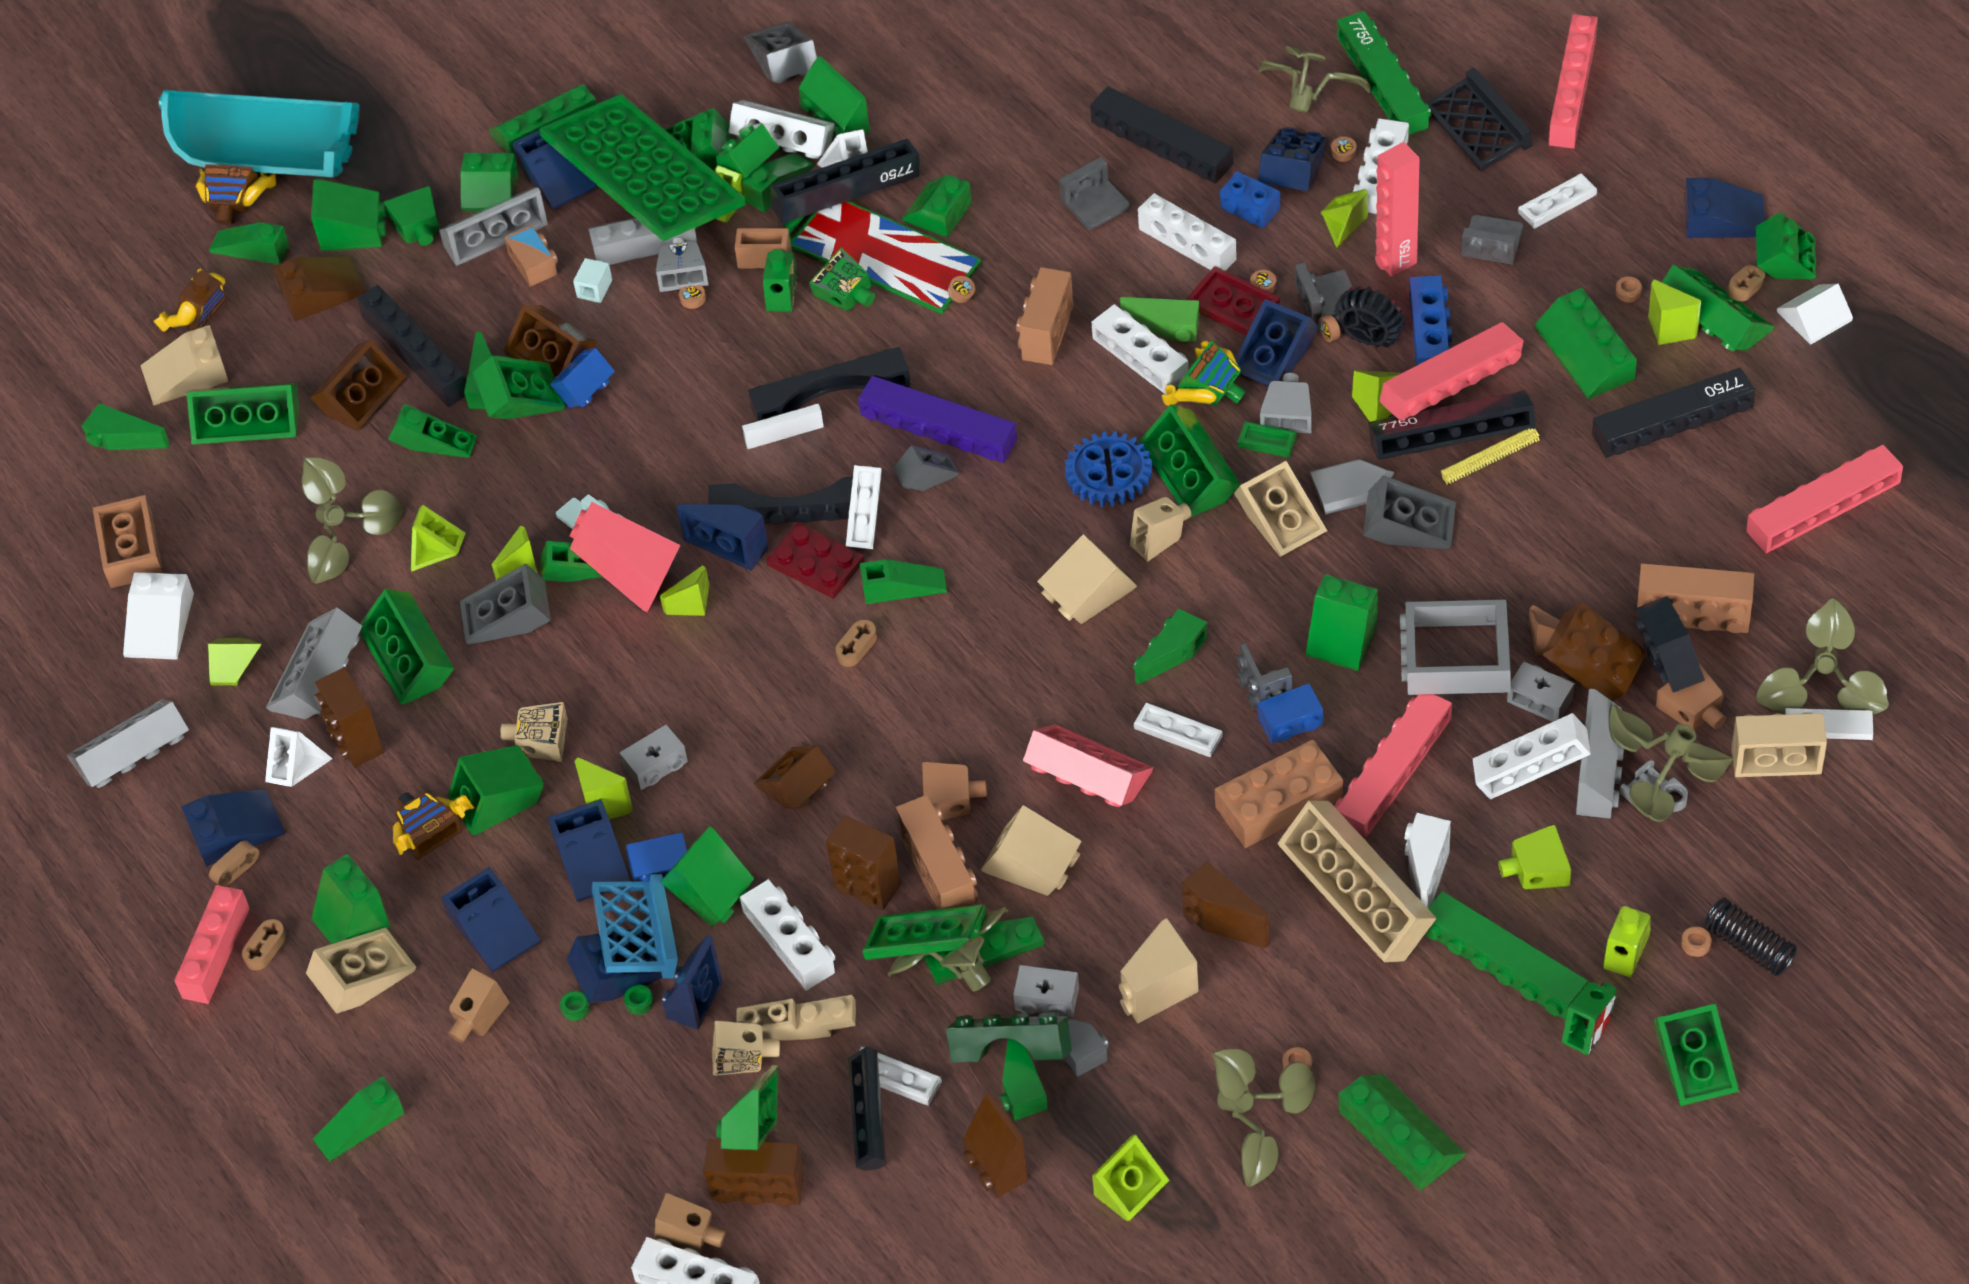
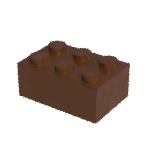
(1594, 652)
(348, 718)
(863, 862)
(754, 1176)

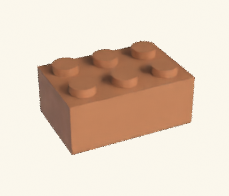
(1045, 316)
(127, 540)

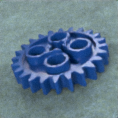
(1129, 468)

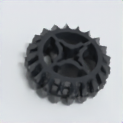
(1369, 317)

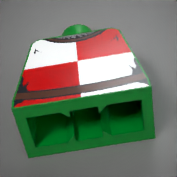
(1597, 1006)

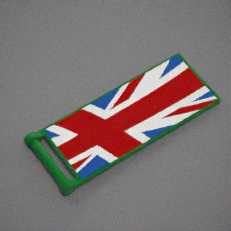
(888, 251)

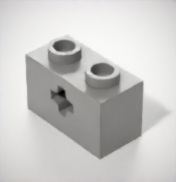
(1540, 692)
(653, 757)
(1046, 991)

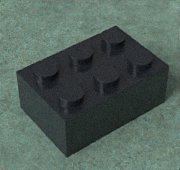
(1668, 644)

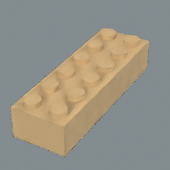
(1356, 881)

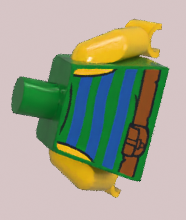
(1208, 378)

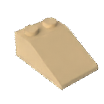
(184, 365)
(1280, 509)
(358, 968)

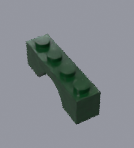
(1043, 1036)

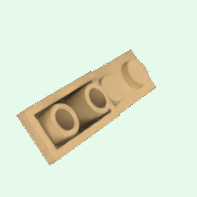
(800, 1021)

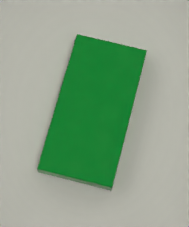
(923, 931)

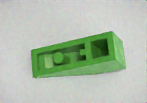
(1165, 317)

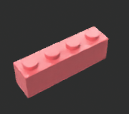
(212, 944)

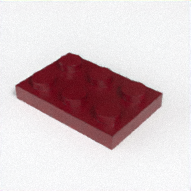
(1230, 299)
(815, 560)

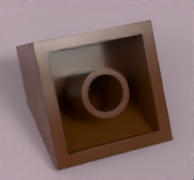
(796, 776)

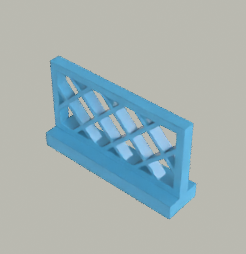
(659, 929)

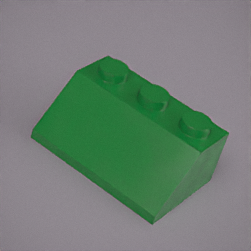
(833, 99)

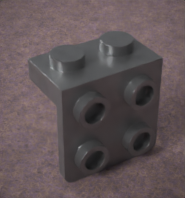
(1091, 195)
(1491, 239)

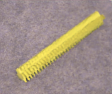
(1488, 454)

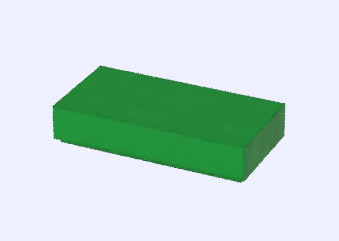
(1267, 439)

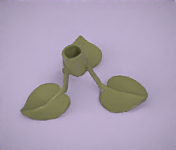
(1301, 93)
(319, 484)
(1826, 629)
(1702, 761)
(965, 957)
(1233, 1073)

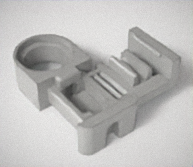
(1651, 777)

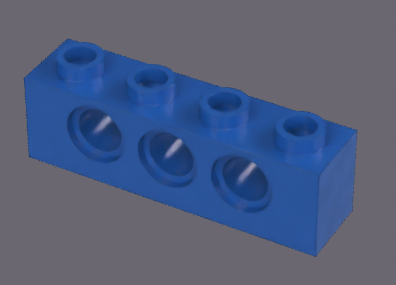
(1429, 317)

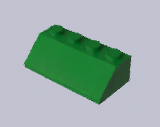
(533, 119)
(1719, 313)
(1586, 344)
(243, 413)
(1189, 460)
(405, 646)
(752, 1114)
(1398, 1129)

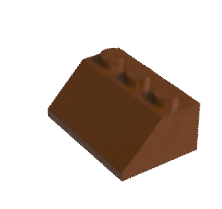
(546, 338)
(358, 385)

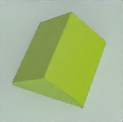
(1673, 314)
(605, 785)
(1128, 1179)

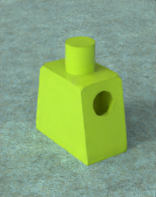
(1538, 860)
(1631, 932)

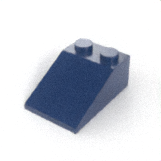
(1721, 209)
(1274, 343)
(725, 531)
(228, 818)
(694, 986)

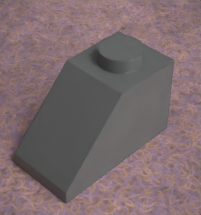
(924, 468)
(1088, 1047)

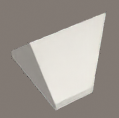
(844, 147)
(292, 757)

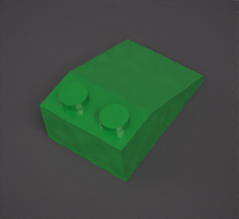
(516, 388)
(1696, 1054)

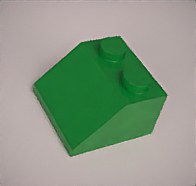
(747, 150)
(487, 179)
(940, 205)

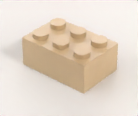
(1779, 745)

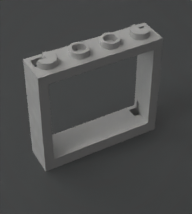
(1455, 678)

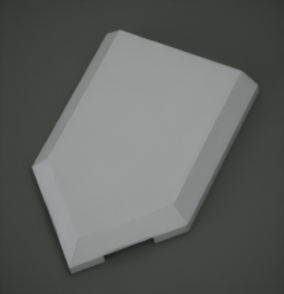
(1346, 484)

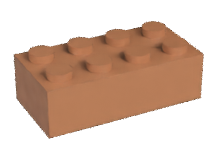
(1700, 596)
(1277, 792)
(934, 854)

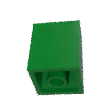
(347, 216)
(1342, 622)
(496, 784)
(709, 878)
(347, 903)

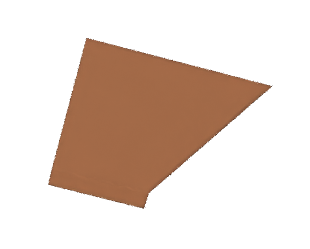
(1541, 628)

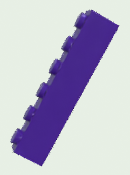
(937, 419)

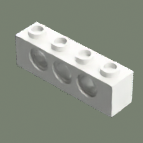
(818, 132)
(1385, 136)
(1186, 233)
(1139, 348)
(1531, 756)
(806, 968)
(658, 1253)

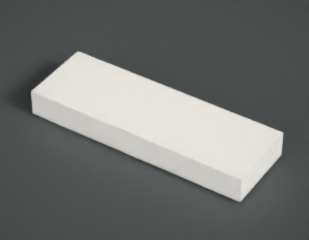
(1557, 201)
(782, 426)
(863, 507)
(1843, 723)
(1178, 729)
(907, 1080)

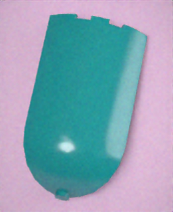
(260, 132)

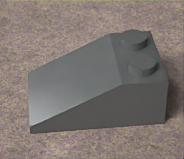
(782, 51)
(1408, 516)
(506, 607)

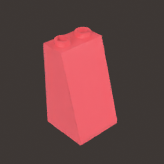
(623, 553)

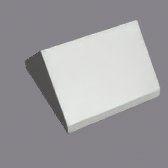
(1817, 312)

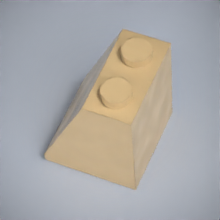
(1084, 581)
(1032, 853)
(1158, 974)

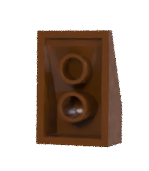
(317, 283)
(1223, 908)
(995, 1148)

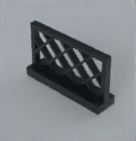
(1498, 112)

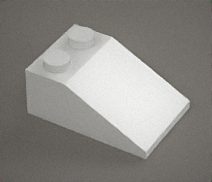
(157, 615)
(1427, 854)

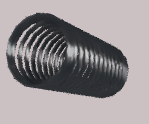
(1776, 959)

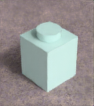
(592, 280)

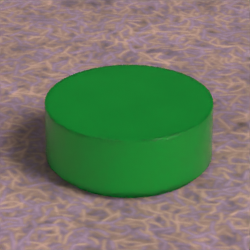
(638, 999)
(574, 1005)

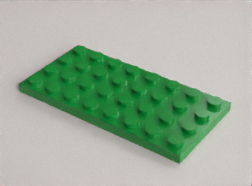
(642, 167)

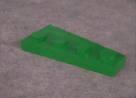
(1000, 943)

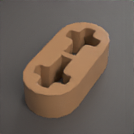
(1745, 283)
(860, 645)
(234, 863)
(263, 944)

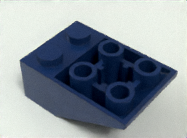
(1292, 159)
(550, 171)
(587, 848)
(489, 919)
(589, 968)

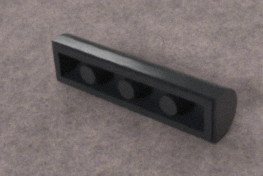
(866, 1109)

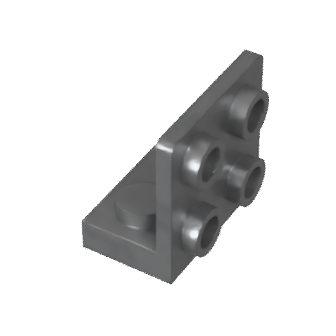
(1320, 292)
(1260, 686)

